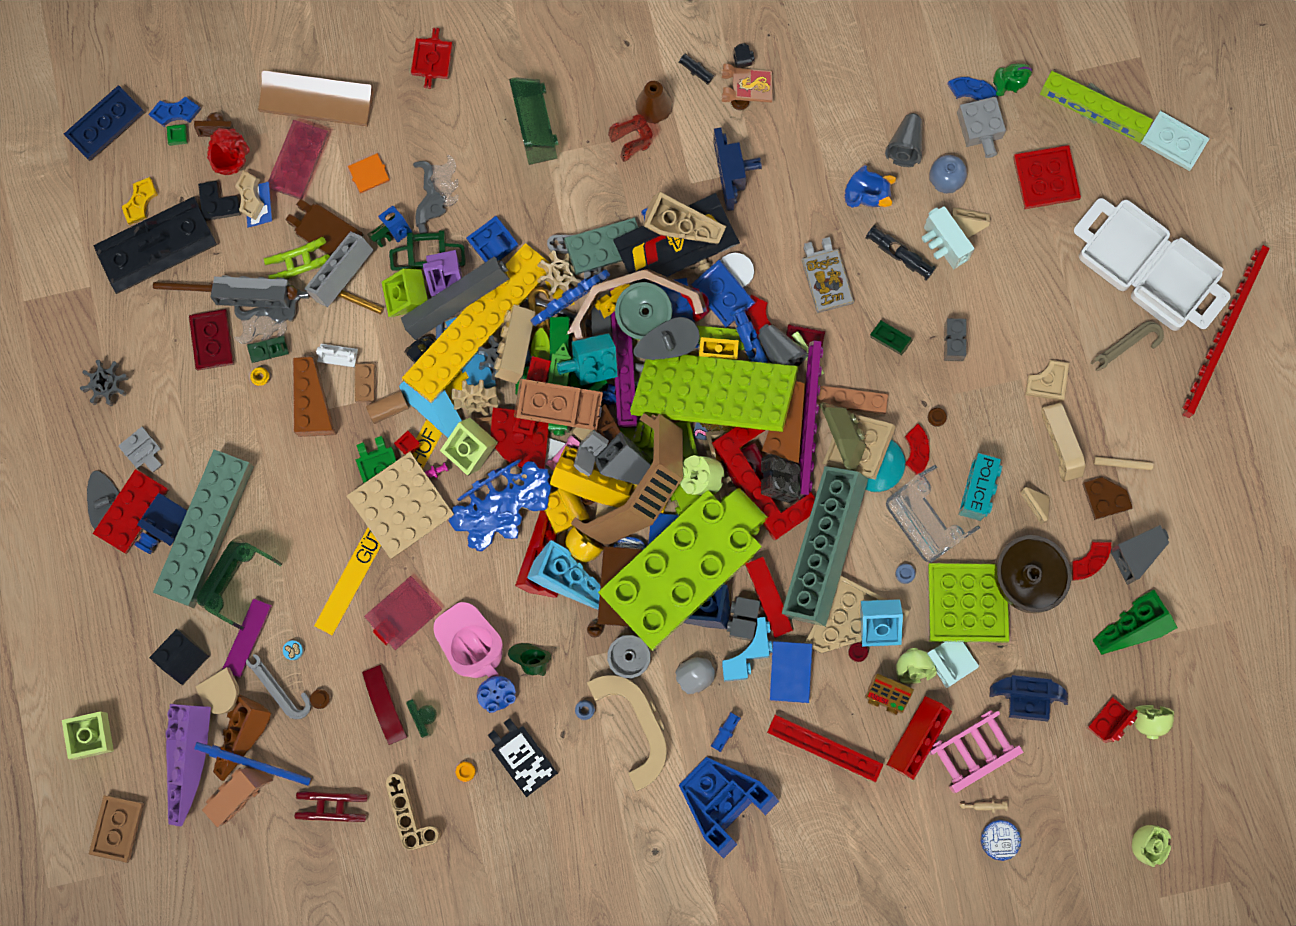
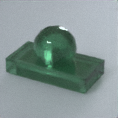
(422, 717)

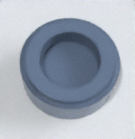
(905, 573)

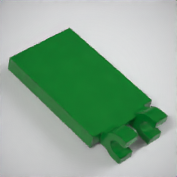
(376, 461)

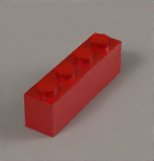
(919, 737)

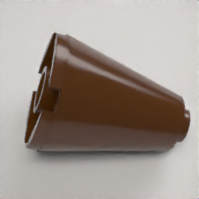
(654, 103)

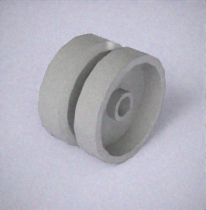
(620, 648)

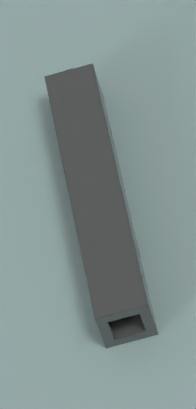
(455, 298)

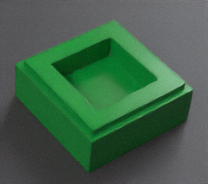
(177, 135)

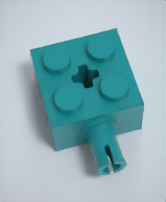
(592, 360)

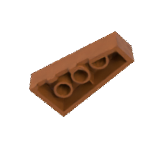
(310, 401)
(787, 443)

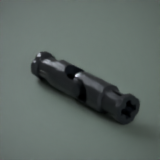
(911, 260)

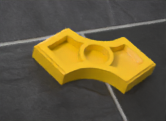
(136, 207)

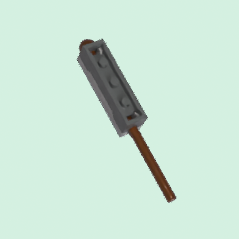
(241, 291)

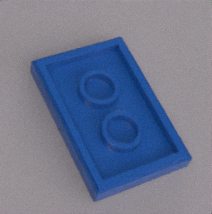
(723, 292)
(791, 672)

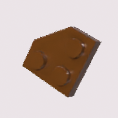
(1106, 498)

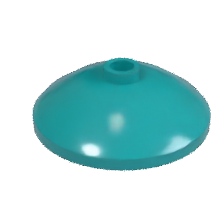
(890, 470)

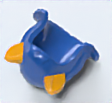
(869, 189)

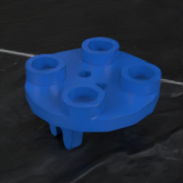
(488, 697)

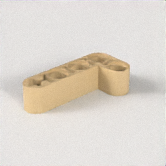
(1064, 441)
(407, 810)

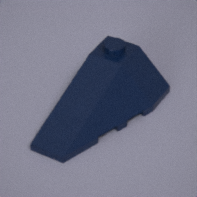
(713, 612)

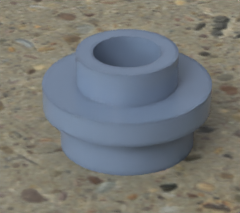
(580, 705)

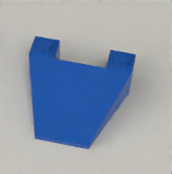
(718, 797)

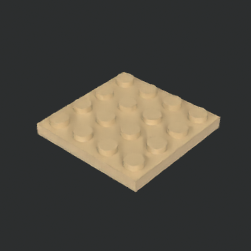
(400, 505)

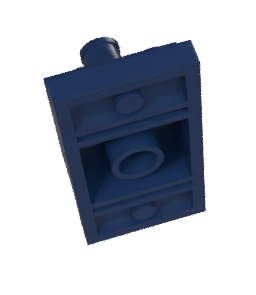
(731, 167)

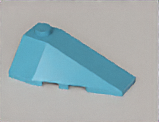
(439, 413)
(562, 574)

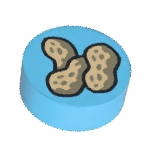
(292, 650)

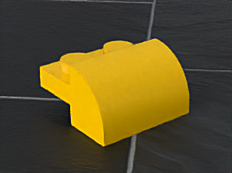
(718, 348)
(563, 508)

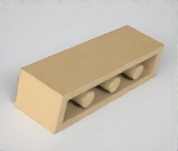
(514, 344)

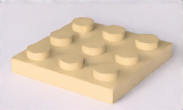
(877, 439)

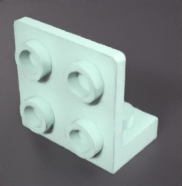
(952, 662)

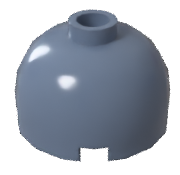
(948, 174)

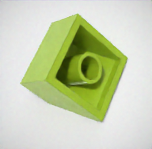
(404, 291)

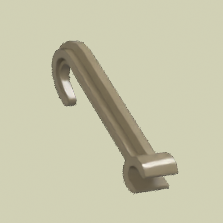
(1129, 341)

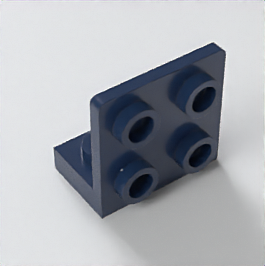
(163, 519)

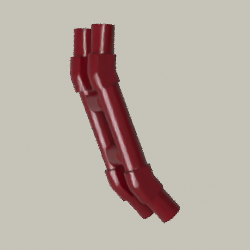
(339, 815)

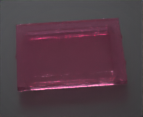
(403, 613)

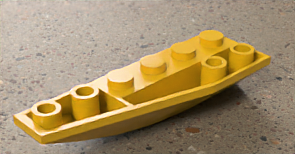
(595, 487)

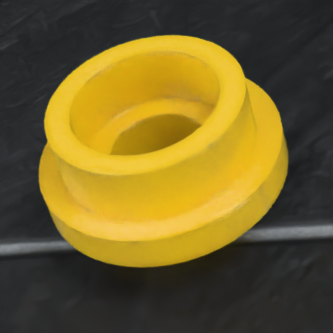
(257, 371)

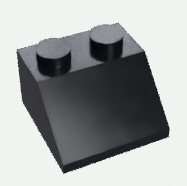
(179, 656)

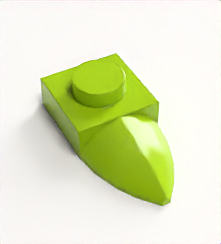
(540, 345)

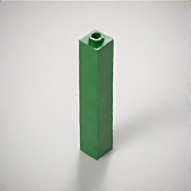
(558, 329)

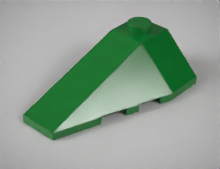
(1141, 623)

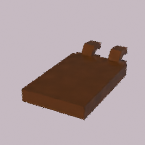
(320, 223)

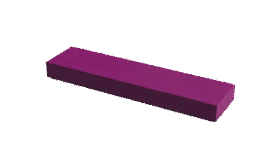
(247, 639)

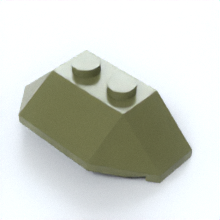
(845, 433)

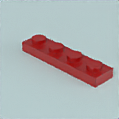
(538, 372)

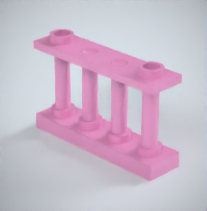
(992, 761)

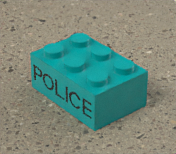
(980, 487)

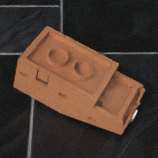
(558, 404)

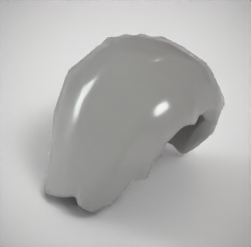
(695, 675)

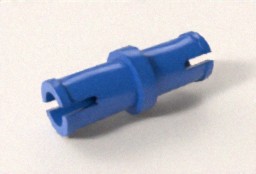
(725, 732)

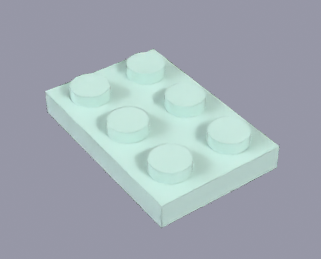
(1175, 141)

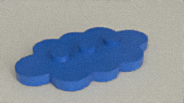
(569, 297)

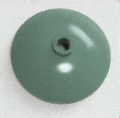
(631, 305)

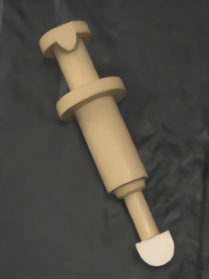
(986, 806)

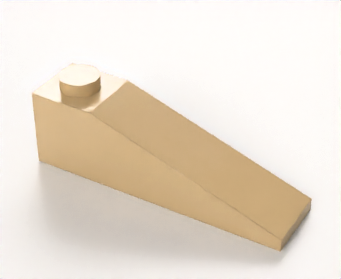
(677, 220)

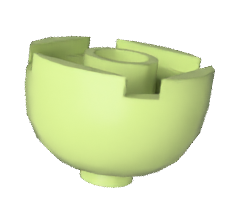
(914, 666)
(1154, 721)
(1151, 845)

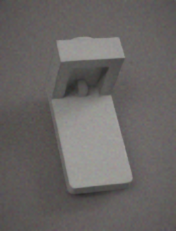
(587, 452)

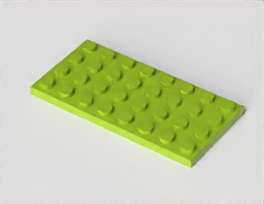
(716, 391)

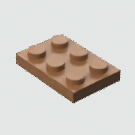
(116, 829)

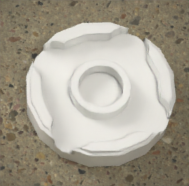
(740, 267)

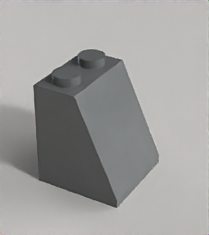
(623, 460)
(1139, 552)

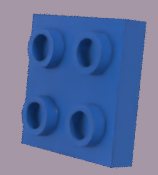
(492, 240)

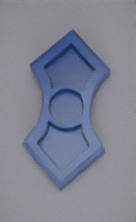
(168, 112)

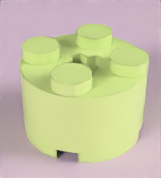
(701, 475)

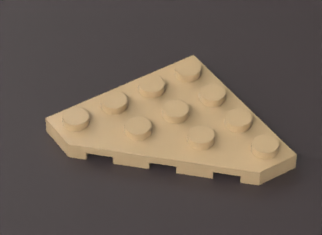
(844, 618)

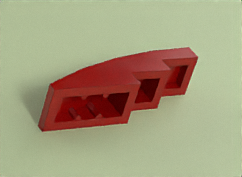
(768, 597)

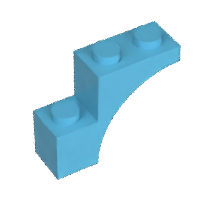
(737, 668)

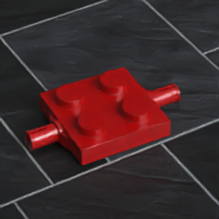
(431, 58)

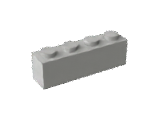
(339, 269)

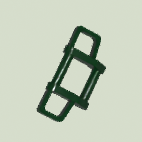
(411, 238)

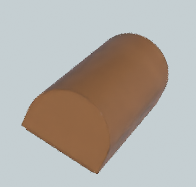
(387, 407)

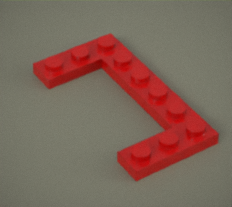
(777, 522)

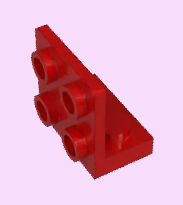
(1112, 721)

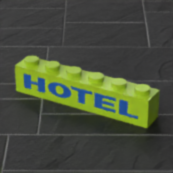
(1096, 106)

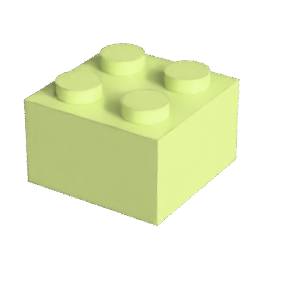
(468, 446)
(87, 735)

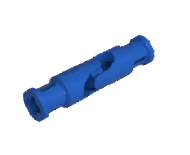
(748, 336)

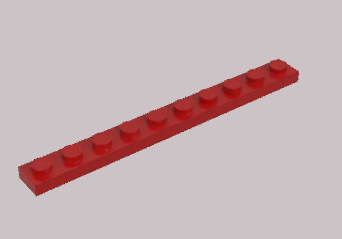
(1221, 338)

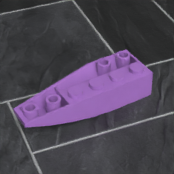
(184, 764)

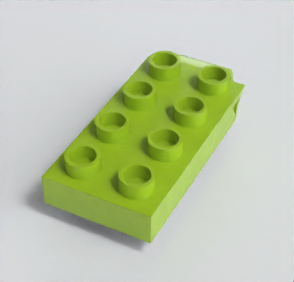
(685, 565)

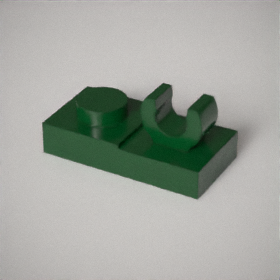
(380, 232)
(891, 337)
(268, 349)

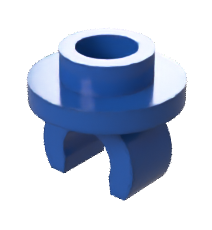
(608, 396)

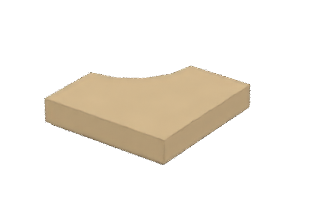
(1049, 383)

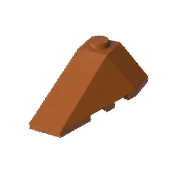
(244, 728)

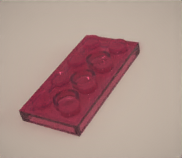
(297, 159)

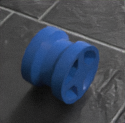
(146, 543)

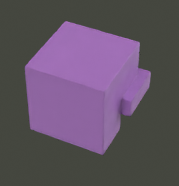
(441, 271)

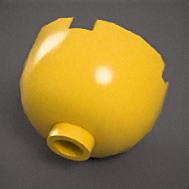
(582, 546)

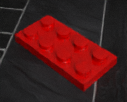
(121, 520)

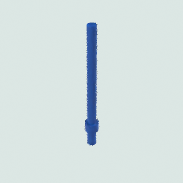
(215, 751)

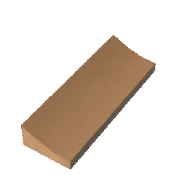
(315, 98)

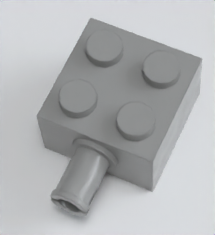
(982, 124)

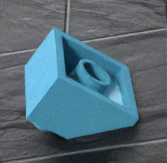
(881, 622)

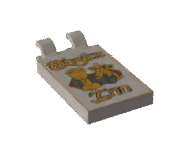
(826, 277)

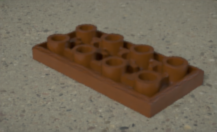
(612, 563)

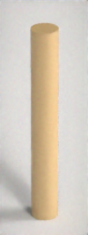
(1123, 463)

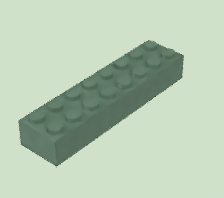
(203, 528)
(825, 546)

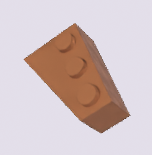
(235, 794)

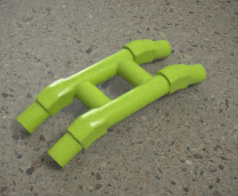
(287, 257)

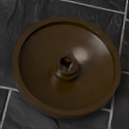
(1032, 574)

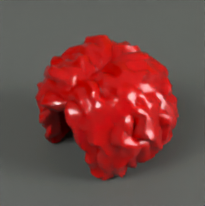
(227, 151)

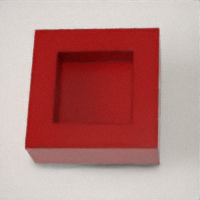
(407, 443)

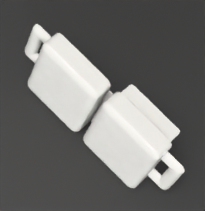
(1167, 275)

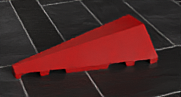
(541, 536)

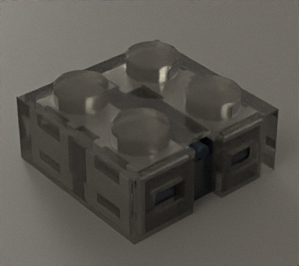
(780, 478)

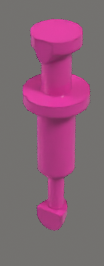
(434, 471)

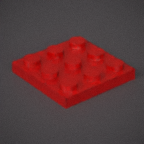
(1046, 177)

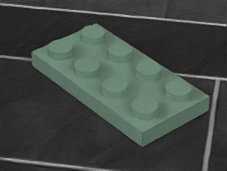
(596, 247)

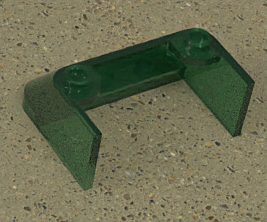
(534, 119)
(212, 590)

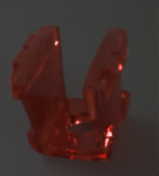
(639, 124)

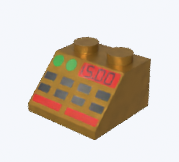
(888, 694)

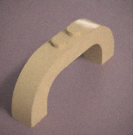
(616, 685)

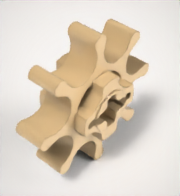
(554, 269)
(475, 398)

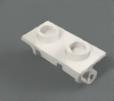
(337, 355)

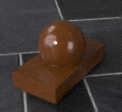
(212, 123)

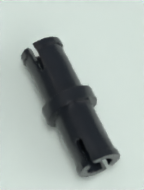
(696, 68)

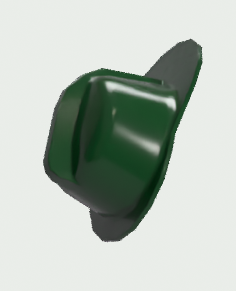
(530, 657)

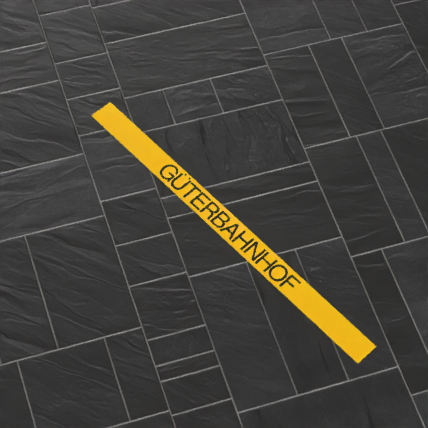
(369, 545)

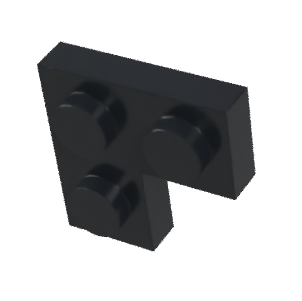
(215, 207)

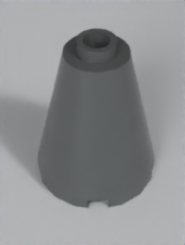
(906, 143)
(780, 347)

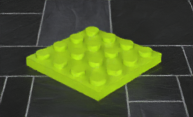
(966, 604)

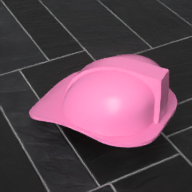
(469, 641)

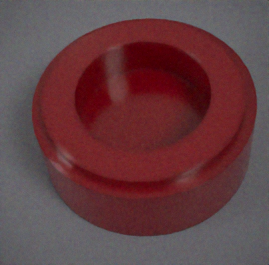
(857, 652)

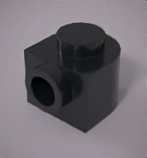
(743, 56)

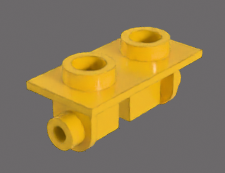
(607, 304)

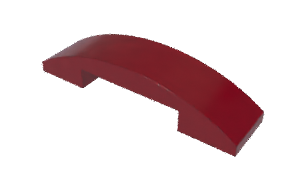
(383, 705)

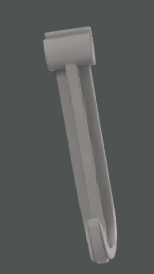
(277, 692)

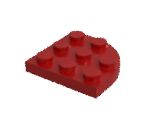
(517, 445)

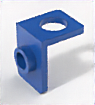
(397, 226)

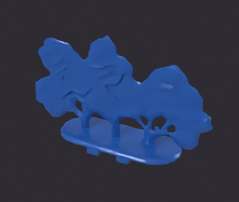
(501, 508)

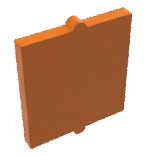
(368, 173)

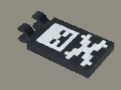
(522, 758)

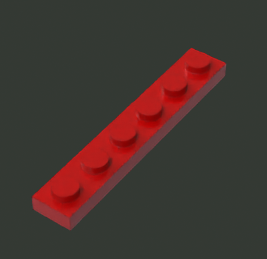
(825, 748)

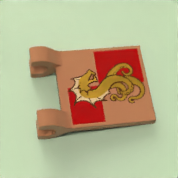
(747, 84)

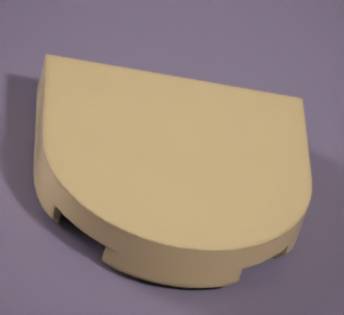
(219, 692)

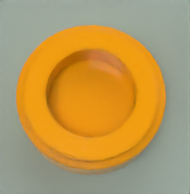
(465, 771)

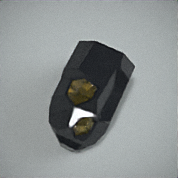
(418, 348)

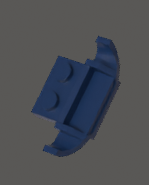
(1029, 696)

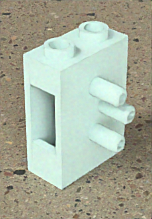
(947, 237)

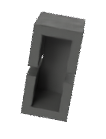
(955, 346)
(745, 609)

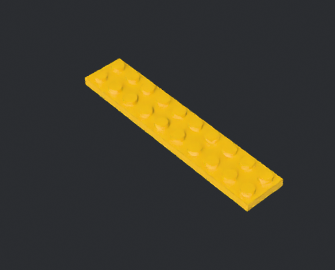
(474, 326)

